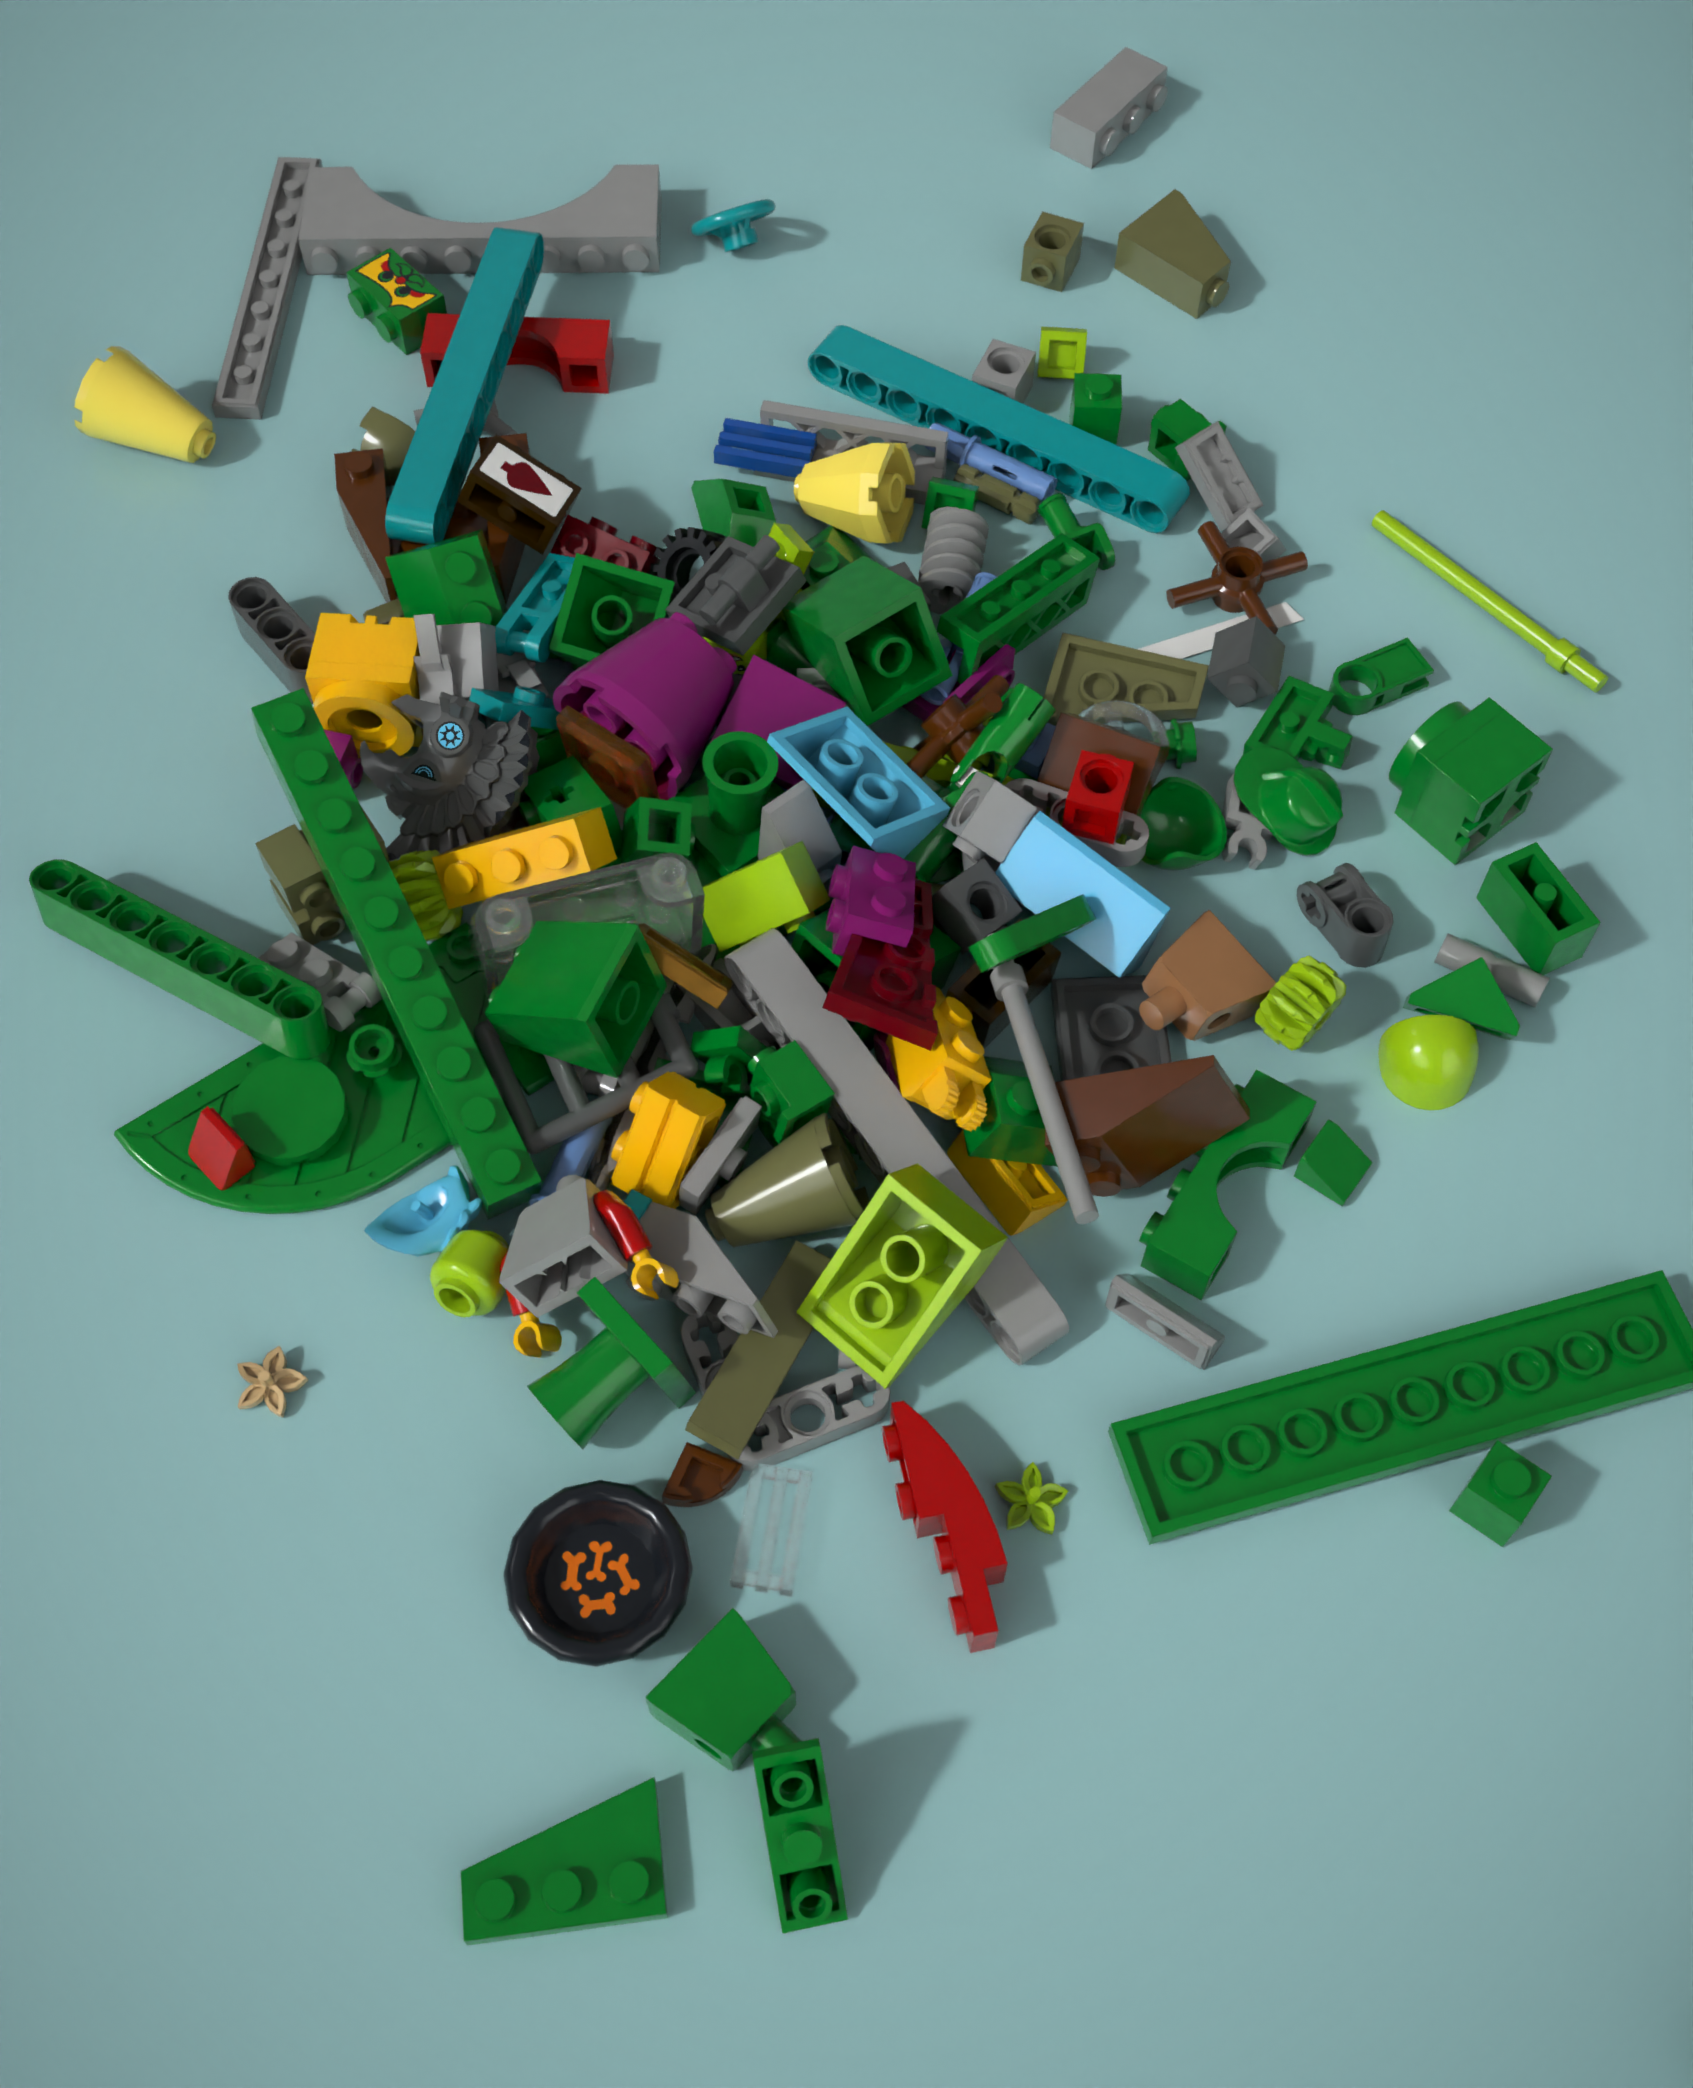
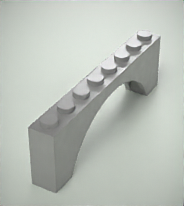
(599, 232)

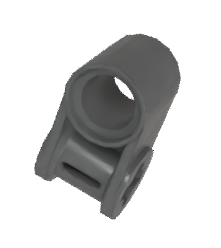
(1348, 915)

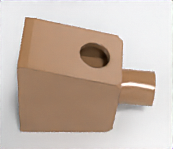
(1204, 982)

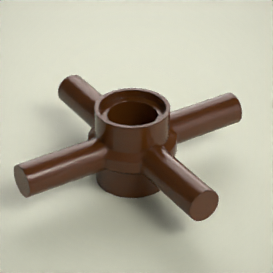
(1236, 577)
(957, 725)

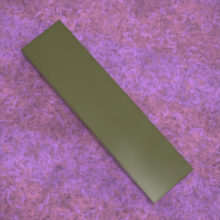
(759, 1362)

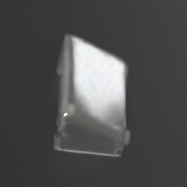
(649, 890)

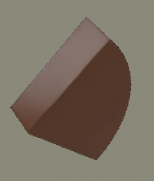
(700, 1477)

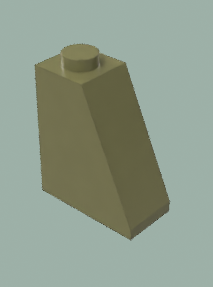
(1175, 256)

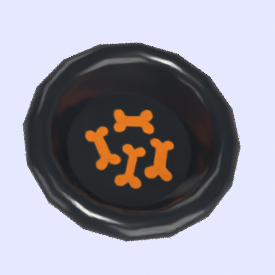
(598, 1573)

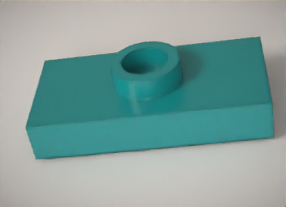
(504, 705)

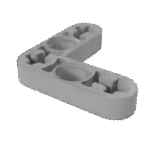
(782, 1438)

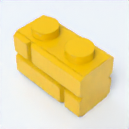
(666, 1137)

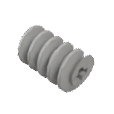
(952, 556)

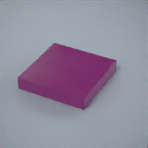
(771, 701)

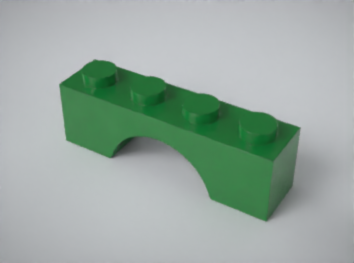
(1194, 1234)

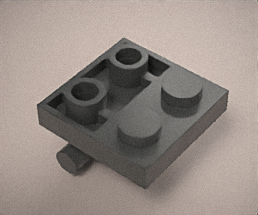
(738, 592)

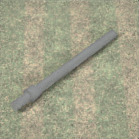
(1010, 987)

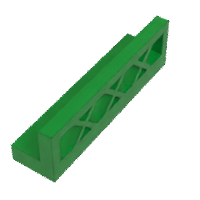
(1021, 603)

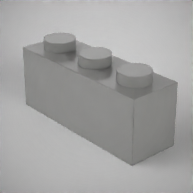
(1108, 107)

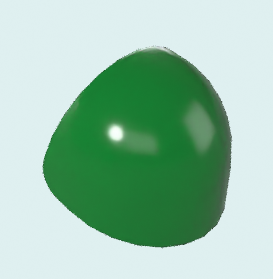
(1182, 825)

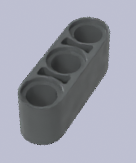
(273, 630)

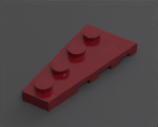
(890, 983)

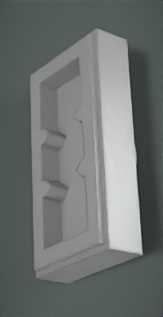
(1218, 475)
(722, 1155)

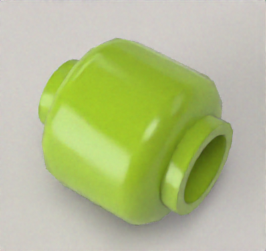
(469, 1273)

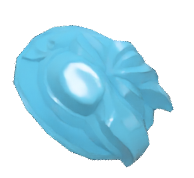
(427, 1218)

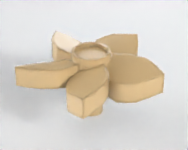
(269, 1382)

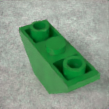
(734, 509)
(799, 1835)

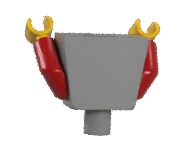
(562, 1247)

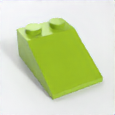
(900, 1272)

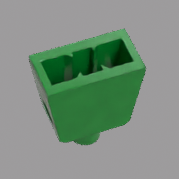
(726, 1695)

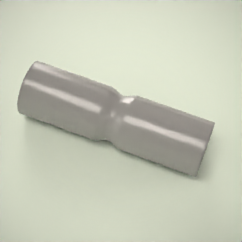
(1511, 977)

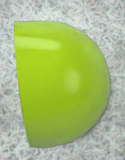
(1429, 1060)

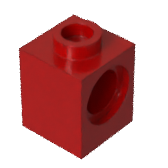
(1097, 796)

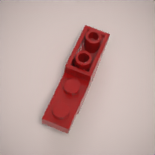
(948, 1503)

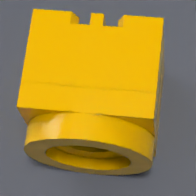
(357, 675)

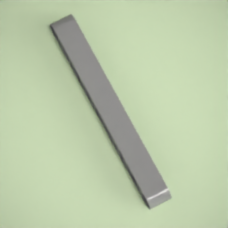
(887, 1130)

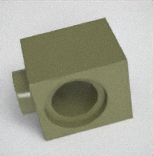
(1052, 251)

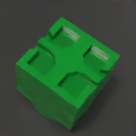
(1466, 776)

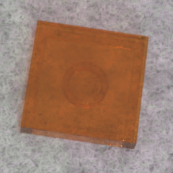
(612, 763)

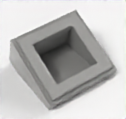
(1252, 533)

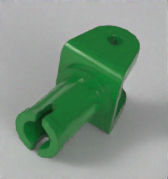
(1061, 519)

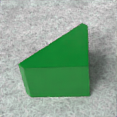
(1470, 996)

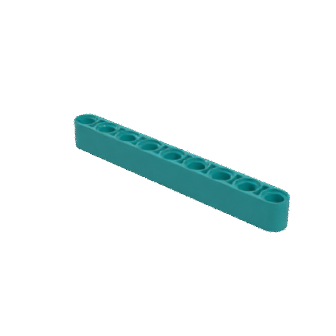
(465, 388)
(927, 394)

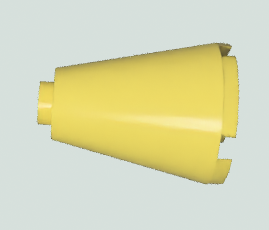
(138, 409)

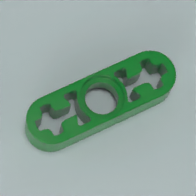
(1031, 933)

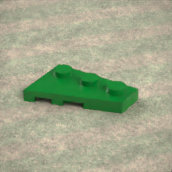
(572, 1876)

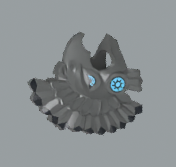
(460, 779)

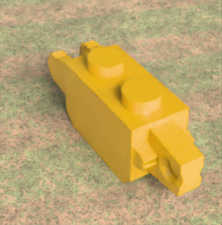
(950, 1075)

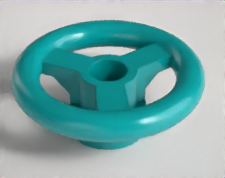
(734, 224)

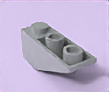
(705, 1274)

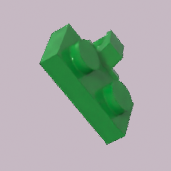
(1299, 727)

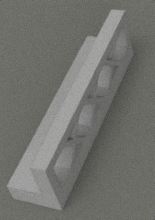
(854, 431)

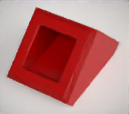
(219, 1150)

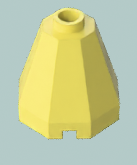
(860, 491)

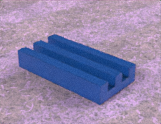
(768, 443)

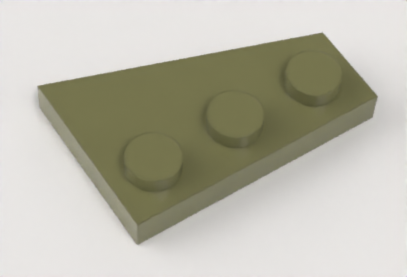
(1099, 671)

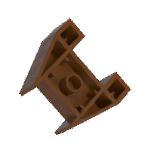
(364, 496)

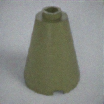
(791, 1189)

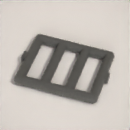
(582, 1112)

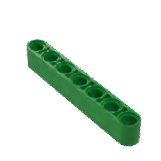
(182, 959)

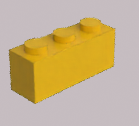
(524, 857)

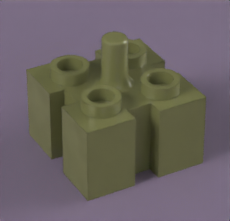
(301, 884)

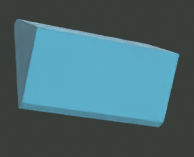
(862, 780)
(1055, 866)

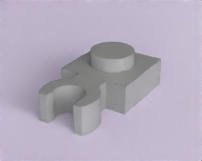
(1247, 829)

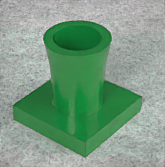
(731, 799)
(606, 1370)

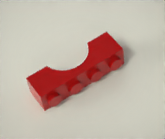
(568, 348)

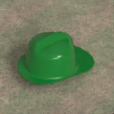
(1289, 799)

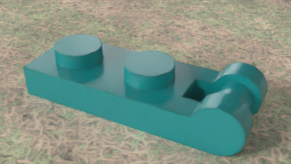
(535, 611)

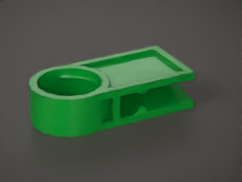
(1386, 672)

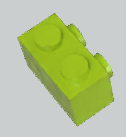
(763, 896)

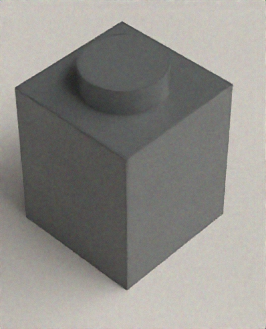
(1246, 662)

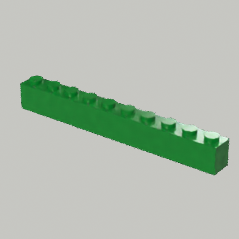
(396, 954)

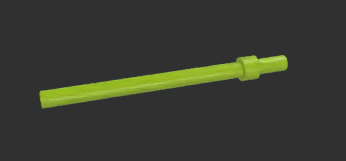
(1559, 654)

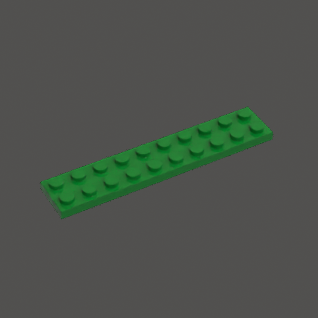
(1404, 1406)

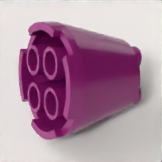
(657, 694)

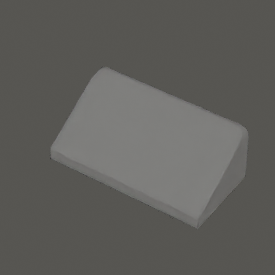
(1163, 1320)

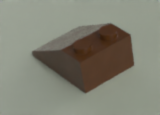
(1147, 1119)

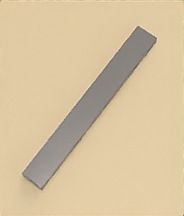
(265, 296)

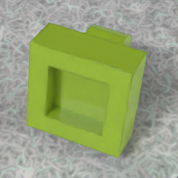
(1061, 352)

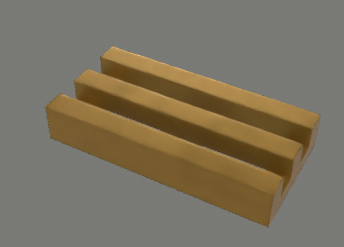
(687, 968)

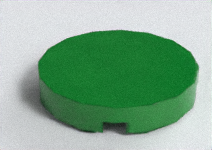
(289, 1110)

